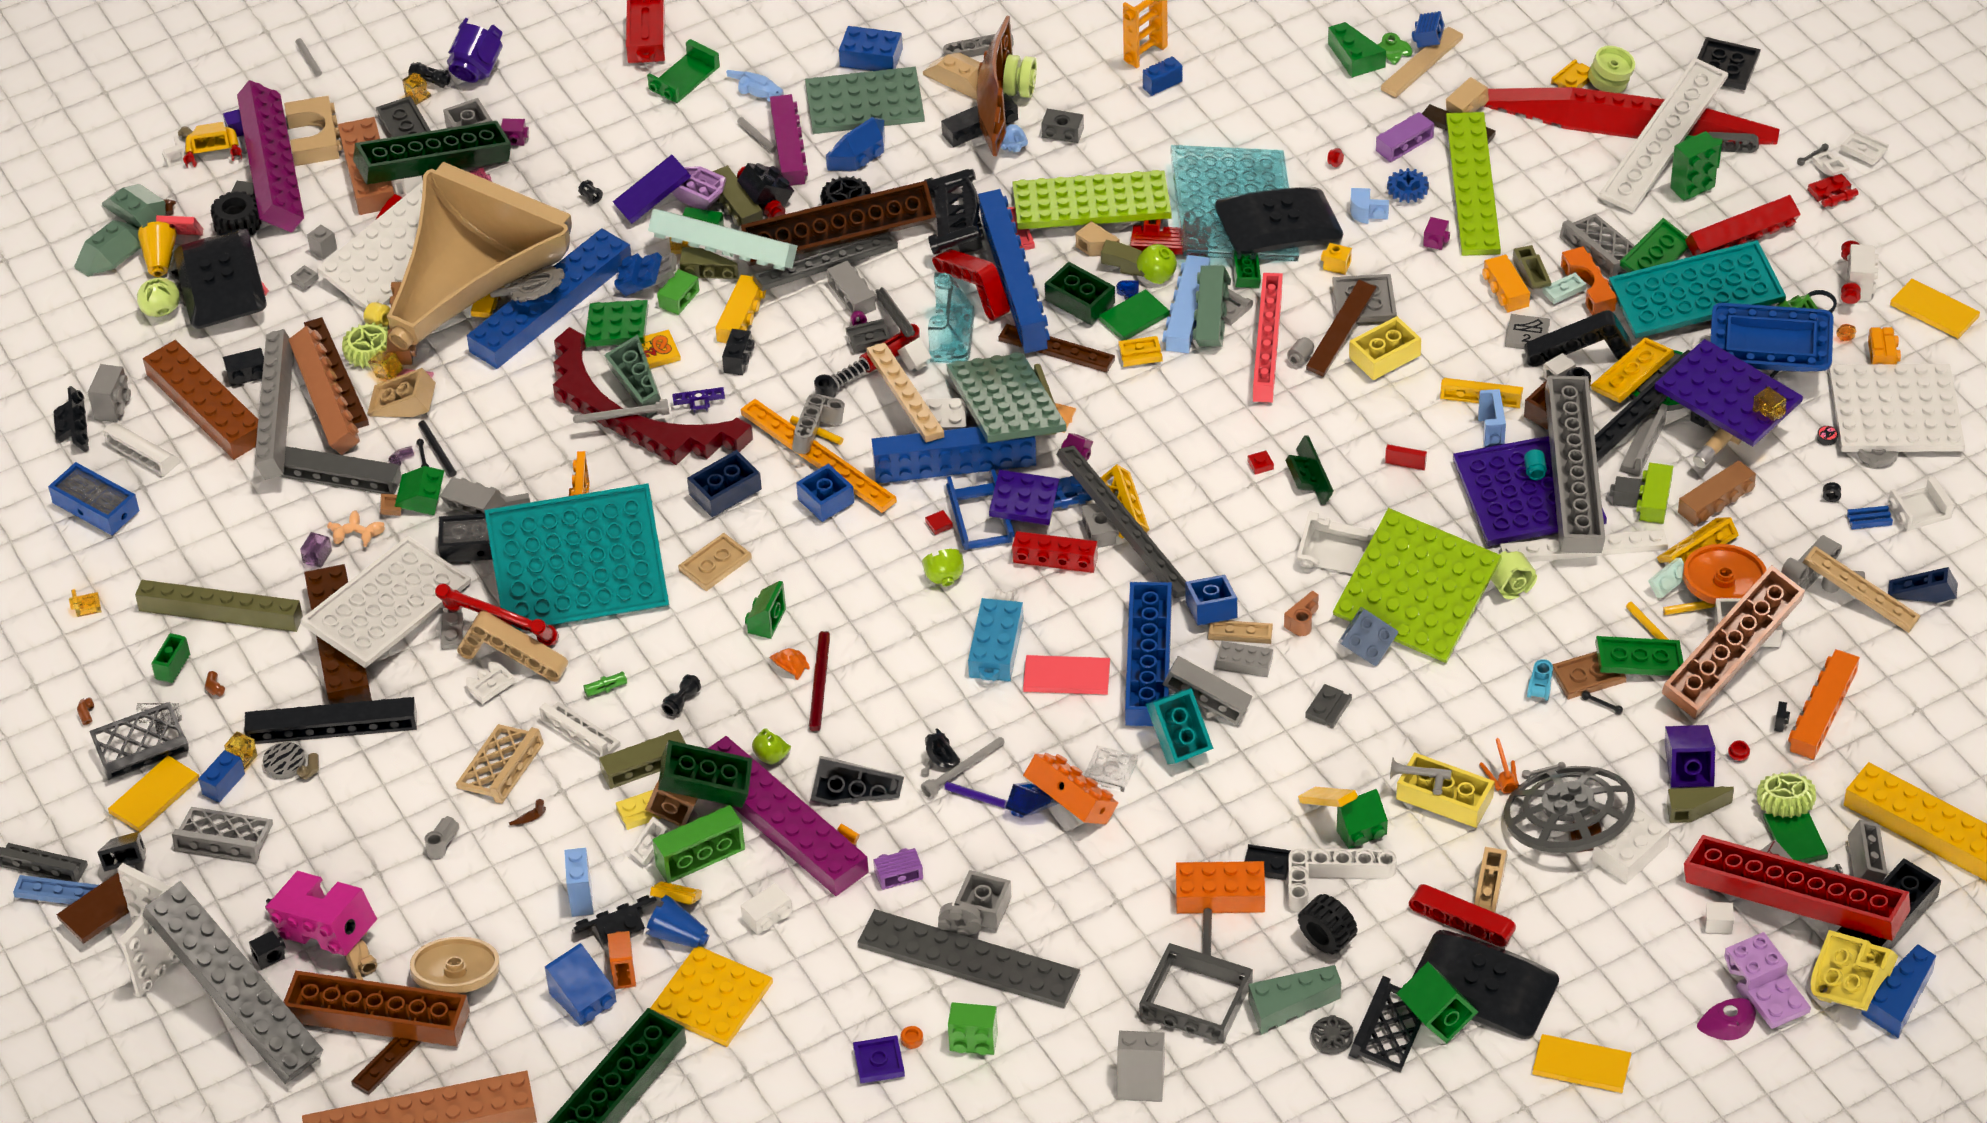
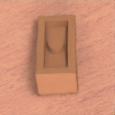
(1299, 617)

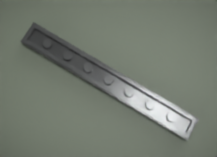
(822, 261)

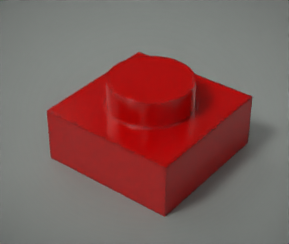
(1260, 462)

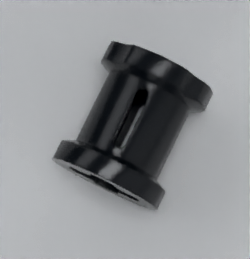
(590, 191)

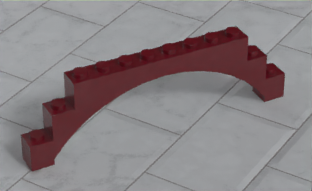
(665, 439)

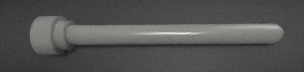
(660, 407)
(931, 787)

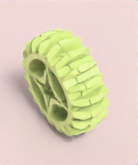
(364, 343)
(1786, 794)

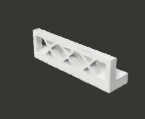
(576, 732)

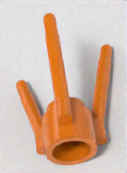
(1507, 781)

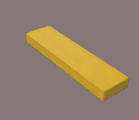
(1328, 796)

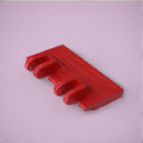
(1153, 235)

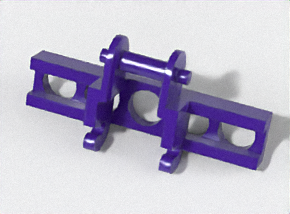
(685, 397)

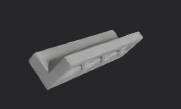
(1644, 442)

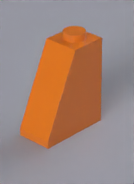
(621, 960)

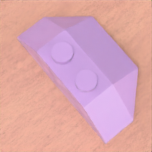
(701, 188)

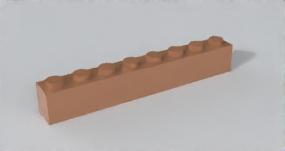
(324, 390)

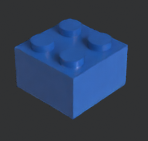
(825, 492)
(1211, 599)

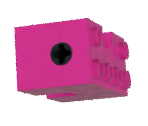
(333, 919)

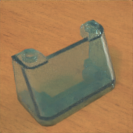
(950, 333)

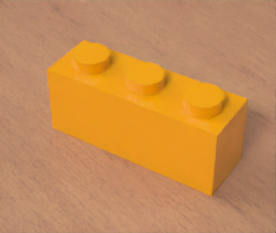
(1506, 283)

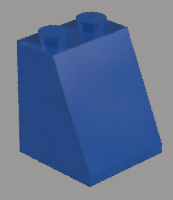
(579, 985)

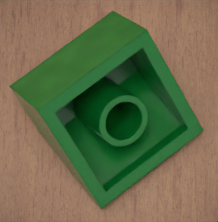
(420, 490)
(767, 611)
(1362, 820)

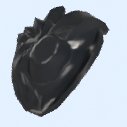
(940, 751)

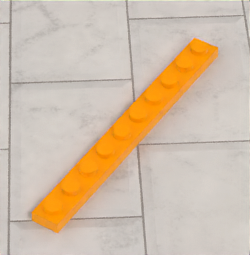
(819, 455)

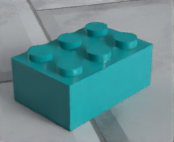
(1179, 726)

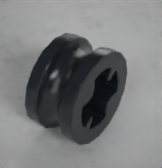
(1832, 487)

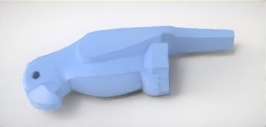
(755, 84)

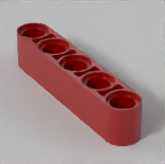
(1462, 915)

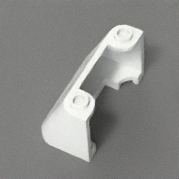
(1332, 544)

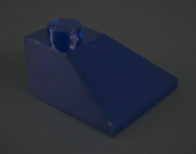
(1028, 799)

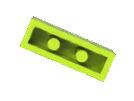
(1655, 492)

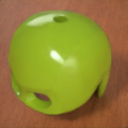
(771, 749)

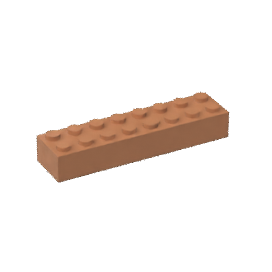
(1733, 642)

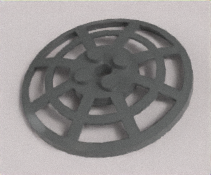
(1580, 804)

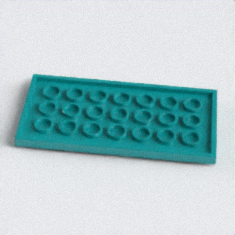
(1688, 288)

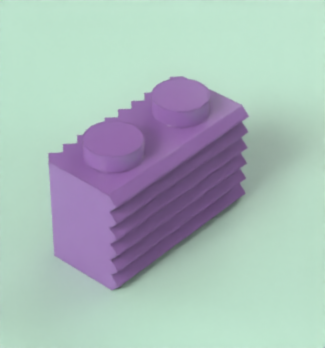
(898, 868)

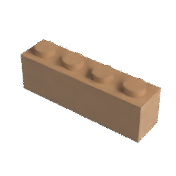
(1717, 493)

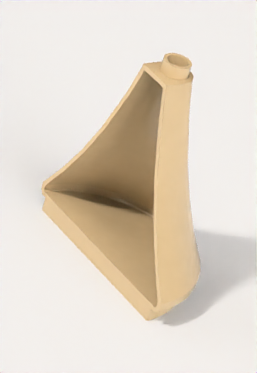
(469, 245)

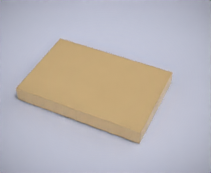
(715, 561)

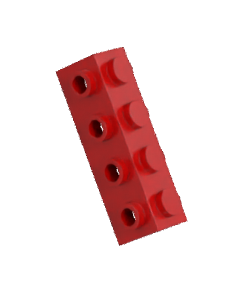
(1055, 551)

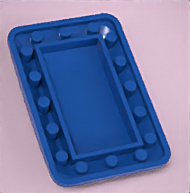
(1774, 336)

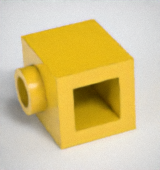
(1336, 258)

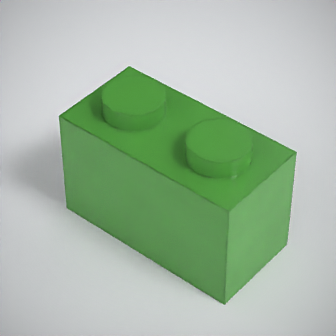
(678, 292)

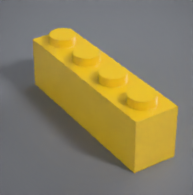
(739, 308)

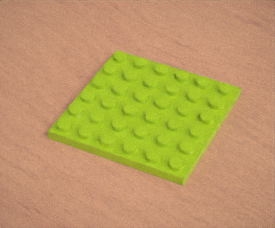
(1419, 583)

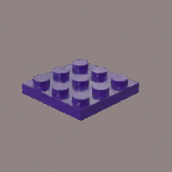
(1024, 497)

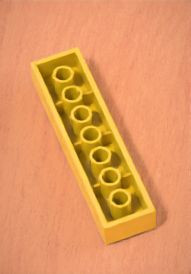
(1920, 818)

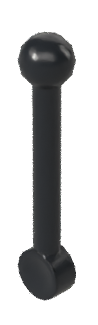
(420, 442)
(1586, 695)

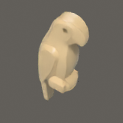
(360, 960)

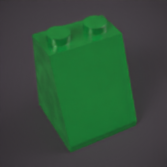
(1437, 1002)

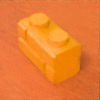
(1883, 346)

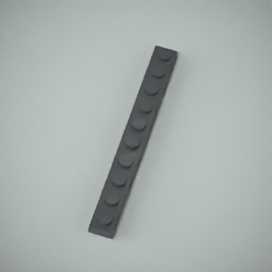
(1122, 519)

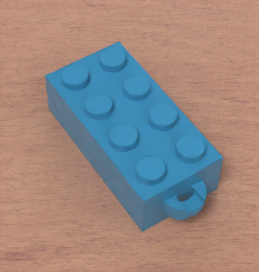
(995, 639)

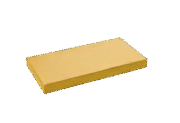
(1935, 308)
(1632, 370)
(153, 793)
(1582, 1063)

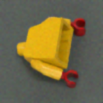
(211, 138)

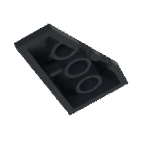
(849, 782)

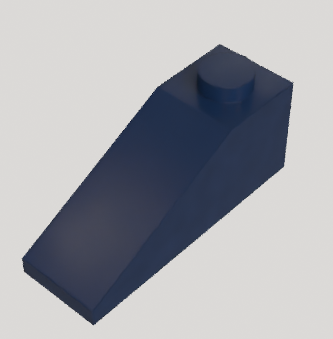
(1926, 587)

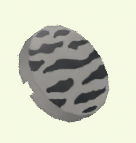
(283, 760)

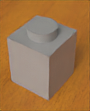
(322, 242)

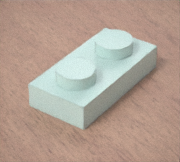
(1564, 288)
(1667, 578)

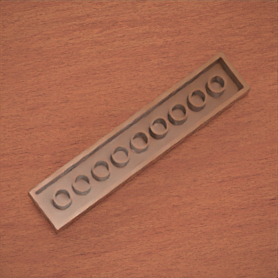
(480, 1101)

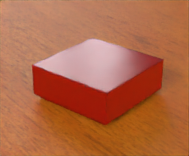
(939, 522)

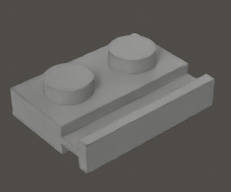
(666, 269)

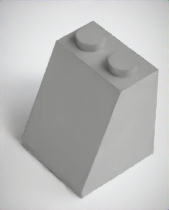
(1140, 1065)

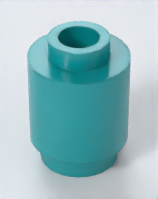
(1535, 464)

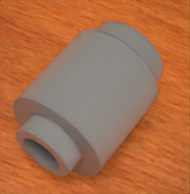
(1300, 351)

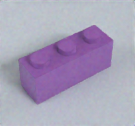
(1404, 137)

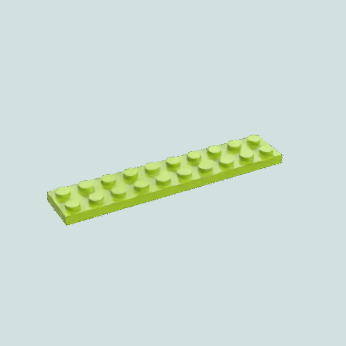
(1473, 184)

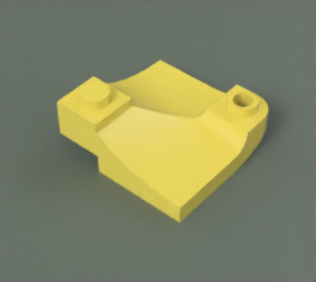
(1850, 970)

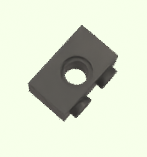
(1062, 125)

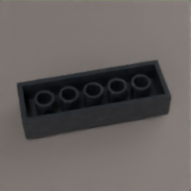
(1922, 890)

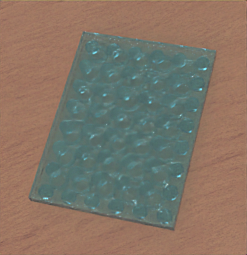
(1214, 173)

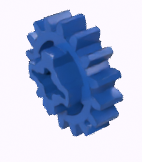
(1407, 185)

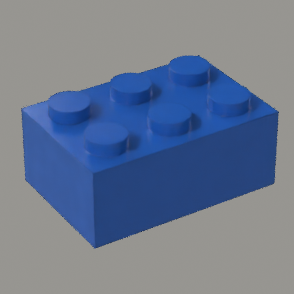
(870, 49)

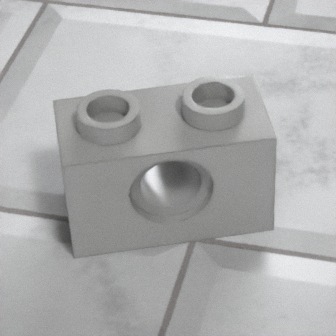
(1098, 526)

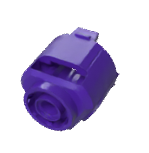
(474, 52)

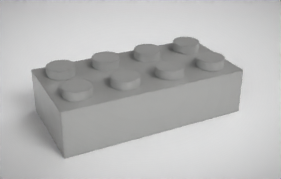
(1244, 659)

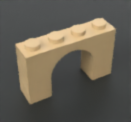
(321, 146)

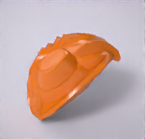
(791, 661)

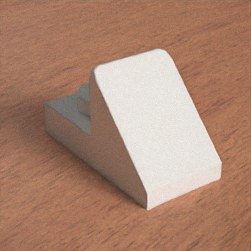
(643, 846)

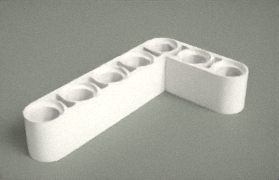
(1334, 863)

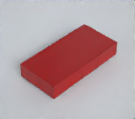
(1406, 457)

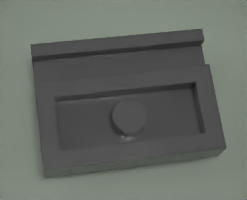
(867, 334)
(1328, 706)

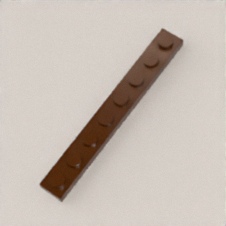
(349, 393)

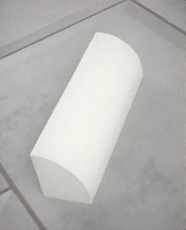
(140, 449)

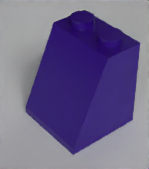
(1690, 756)

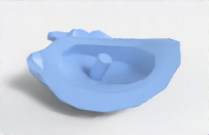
(1014, 138)

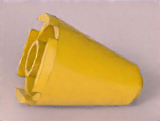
(157, 246)

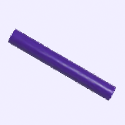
(975, 794)

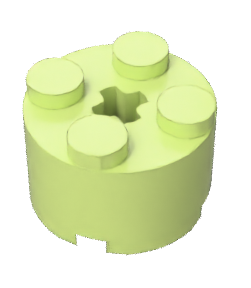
(1514, 575)

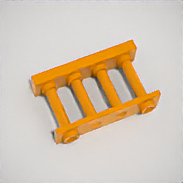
(1156, 30)

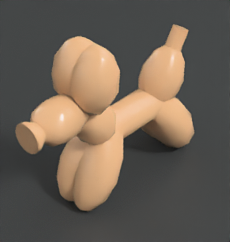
(368, 532)

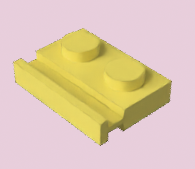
(633, 810)

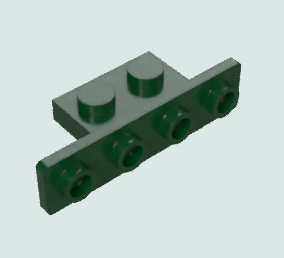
(1308, 471)

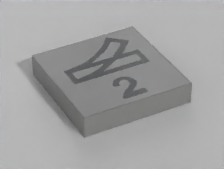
(1524, 329)

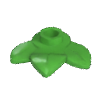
(1395, 48)

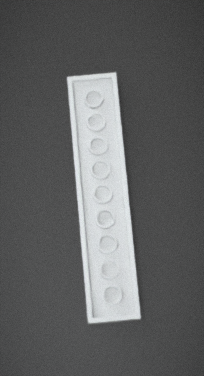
(1665, 130)

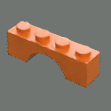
(1600, 295)

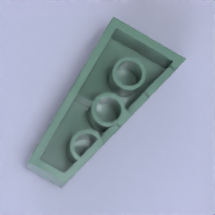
(1211, 305)
(633, 371)
(1292, 995)

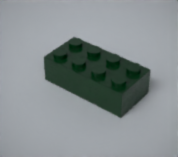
(705, 774)

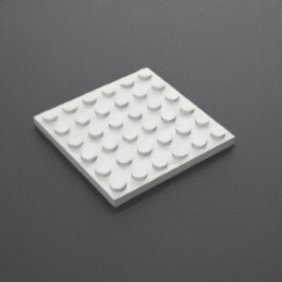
(1896, 407)

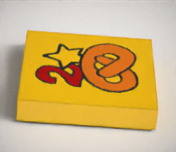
(660, 349)

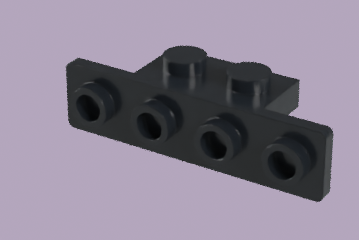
(71, 420)
(624, 919)

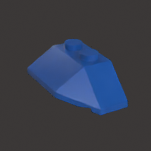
(858, 146)

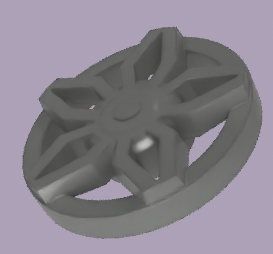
(1332, 1034)

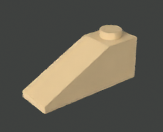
(1491, 878)

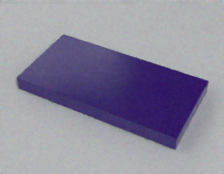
(651, 189)

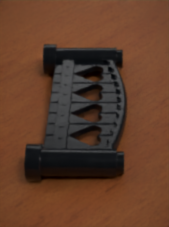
(944, 198)

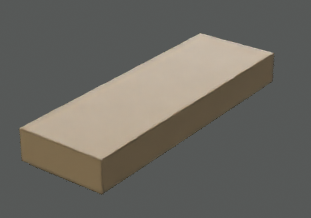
(1241, 631)

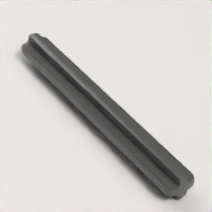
(895, 312)

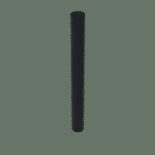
(437, 448)

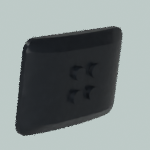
(1278, 219)
(220, 278)
(1501, 985)

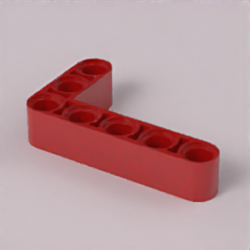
(978, 272)

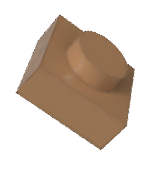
(387, 505)

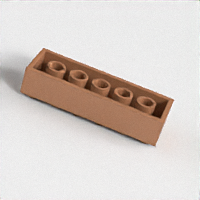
(368, 197)

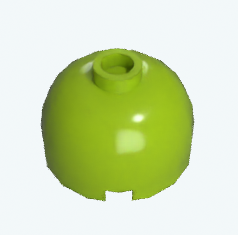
(1157, 263)
(944, 567)

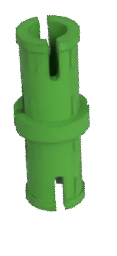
(605, 684)

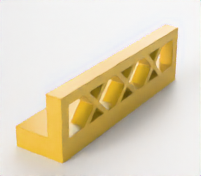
(1469, 391)
(1127, 494)
(1715, 532)

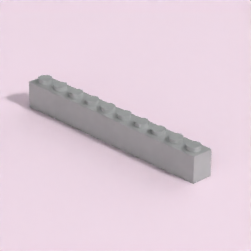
(274, 405)

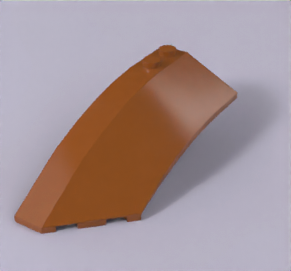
(990, 88)

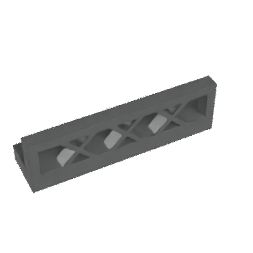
(42, 863)

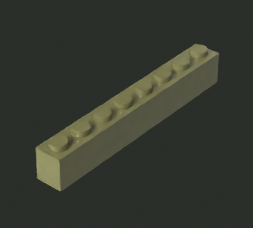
(219, 605)

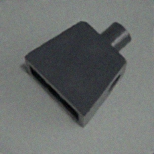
(126, 849)

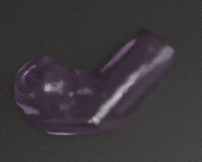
(400, 454)

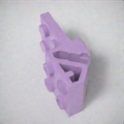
(1765, 980)

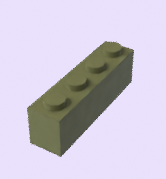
(736, 200)
(636, 760)

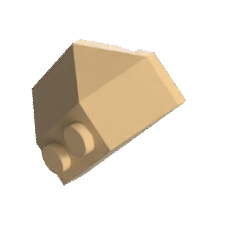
(956, 72)

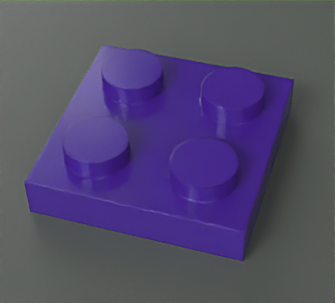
(878, 1059)

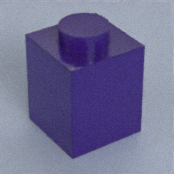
(233, 120)

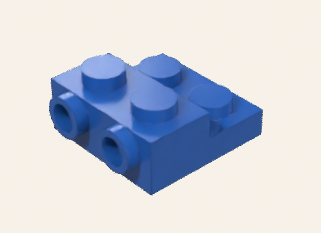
(637, 273)

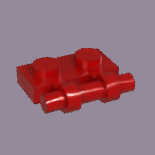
(1832, 190)

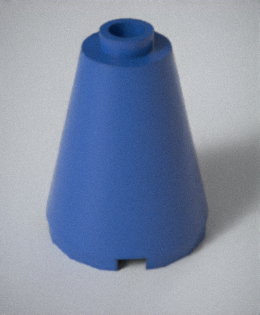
(676, 925)

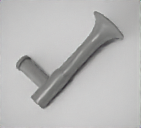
(1438, 774)

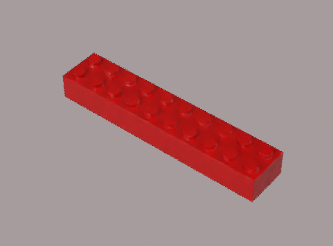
(1797, 887)

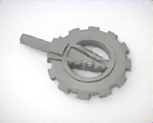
(532, 285)

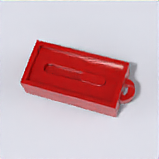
(645, 31)

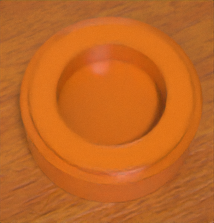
(911, 1037)

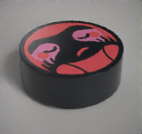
(1827, 435)

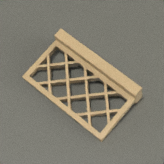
(513, 766)

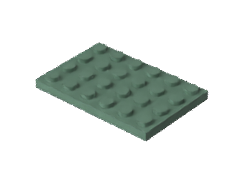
(853, 98)

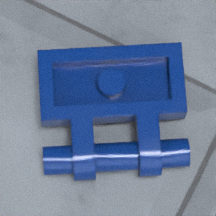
(1070, 493)

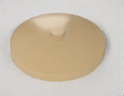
(454, 965)

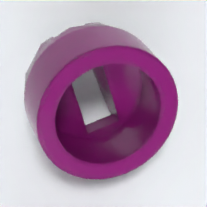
(862, 318)

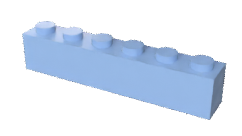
(1182, 321)

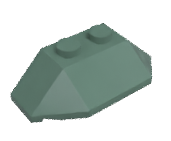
(136, 205)
(108, 248)

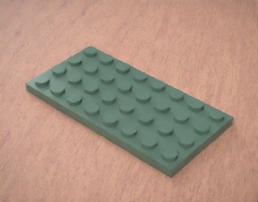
(1005, 397)

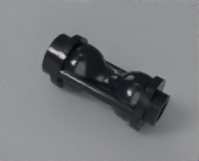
(436, 76)
(675, 701)

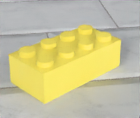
(1462, 797)

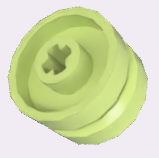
(1611, 69)
(1019, 76)

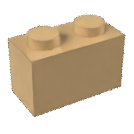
(1467, 97)

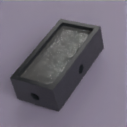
(464, 538)

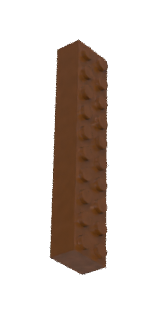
(849, 219)

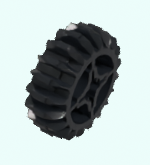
(843, 189)

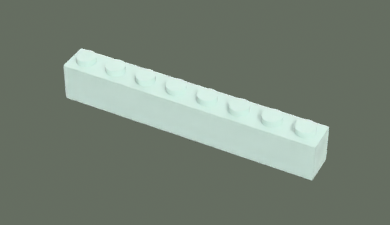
(722, 238)

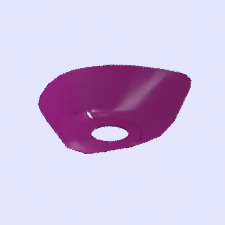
(1724, 1027)

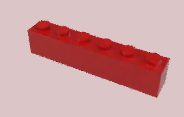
(1744, 226)

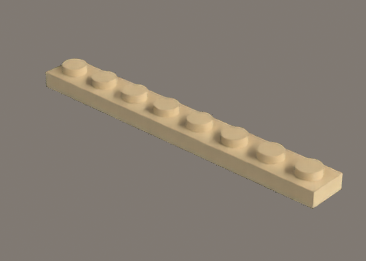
(905, 392)

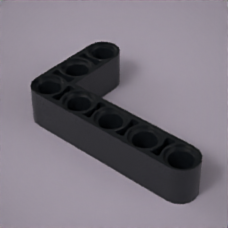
(1578, 336)

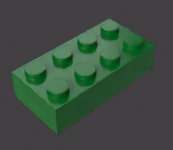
(1246, 272)

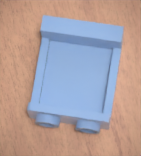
(1492, 412)

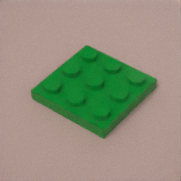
(616, 322)

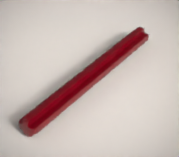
(819, 681)

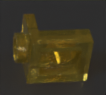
(85, 604)

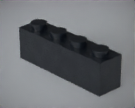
(966, 125)

